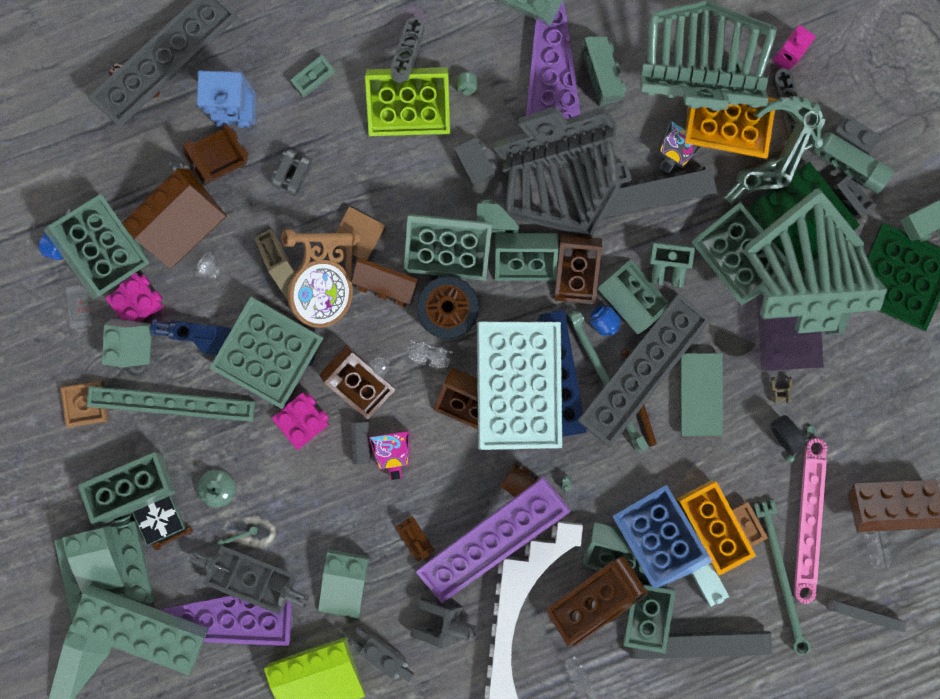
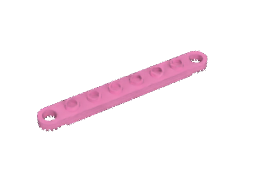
(810, 520)

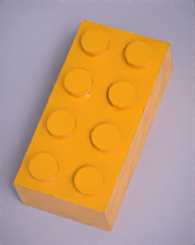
(716, 526)

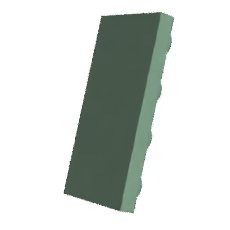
(701, 394)

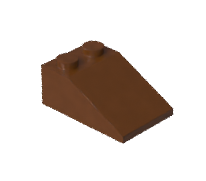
(578, 269)
(356, 382)

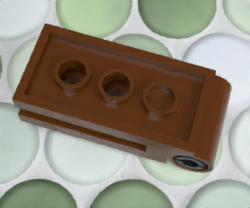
(614, 592)

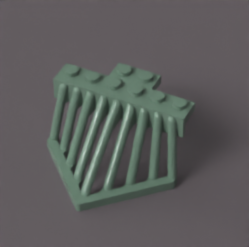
(702, 86)
(821, 298)

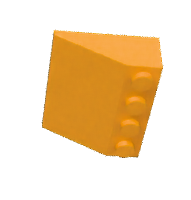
(731, 129)

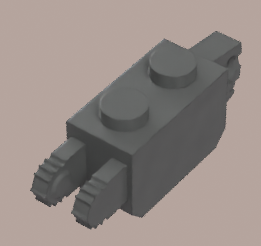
(382, 655)

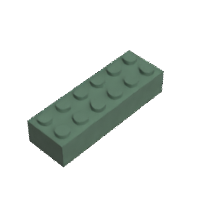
(139, 629)

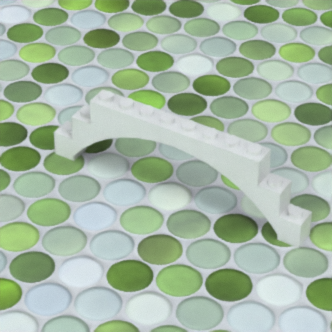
(517, 579)

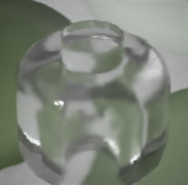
(380, 366)

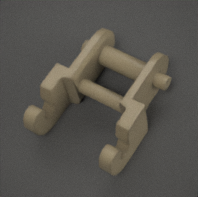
(787, 398)

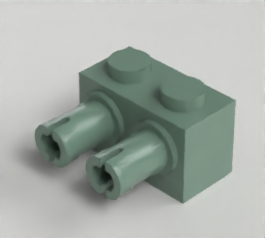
(673, 255)

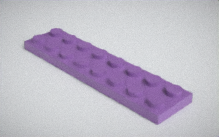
(493, 539)

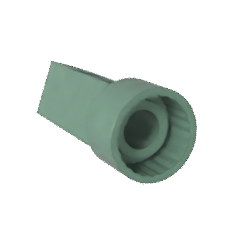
(851, 160)

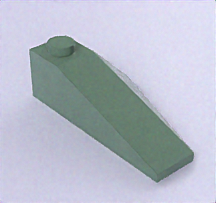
(76, 665)

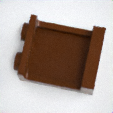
(215, 155)

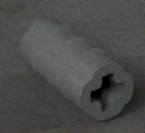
(360, 443)

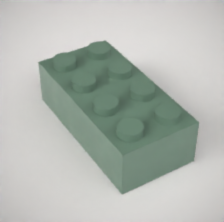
(127, 489)

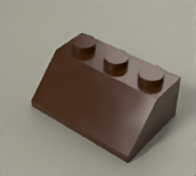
(384, 282)
(459, 398)
(518, 480)

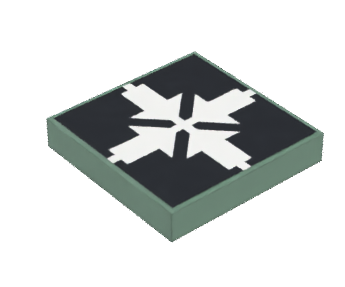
(159, 520)

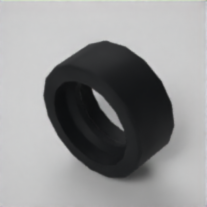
(788, 435)

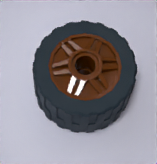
(443, 291)

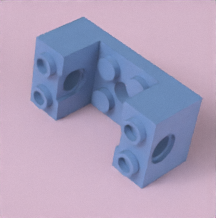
(224, 95)

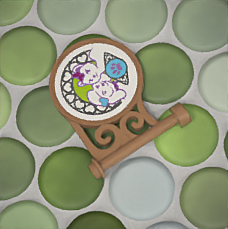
(321, 287)

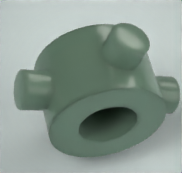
(566, 483)

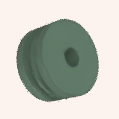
(123, 521)

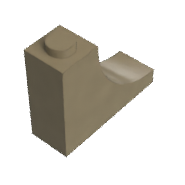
(275, 259)

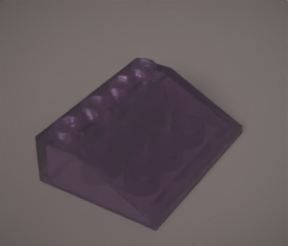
(786, 348)

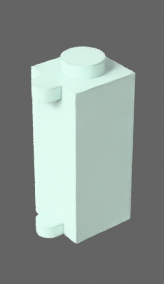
(710, 585)

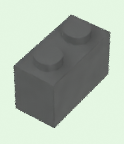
(856, 134)
(474, 161)

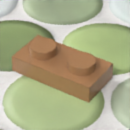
(749, 523)

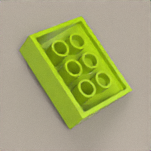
(409, 106)
(316, 674)

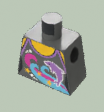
(674, 149)

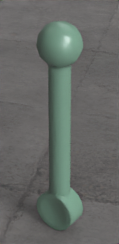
(810, 430)
(253, 530)

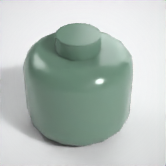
(466, 83)

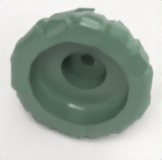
(221, 482)

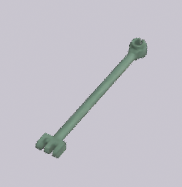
(575, 320)
(766, 514)

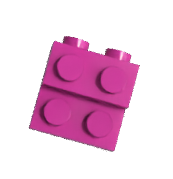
(135, 299)
(301, 420)

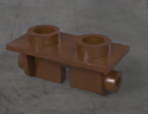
(415, 538)

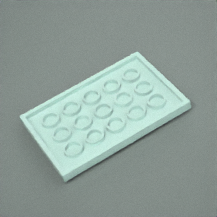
(519, 385)

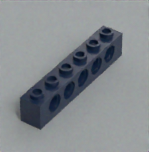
(570, 382)

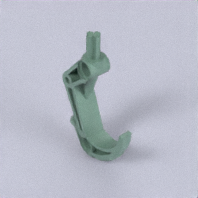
(781, 171)

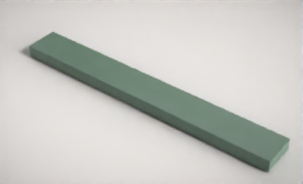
(171, 403)

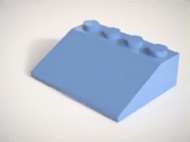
(662, 538)

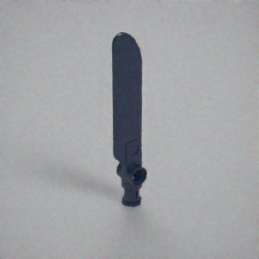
(206, 337)

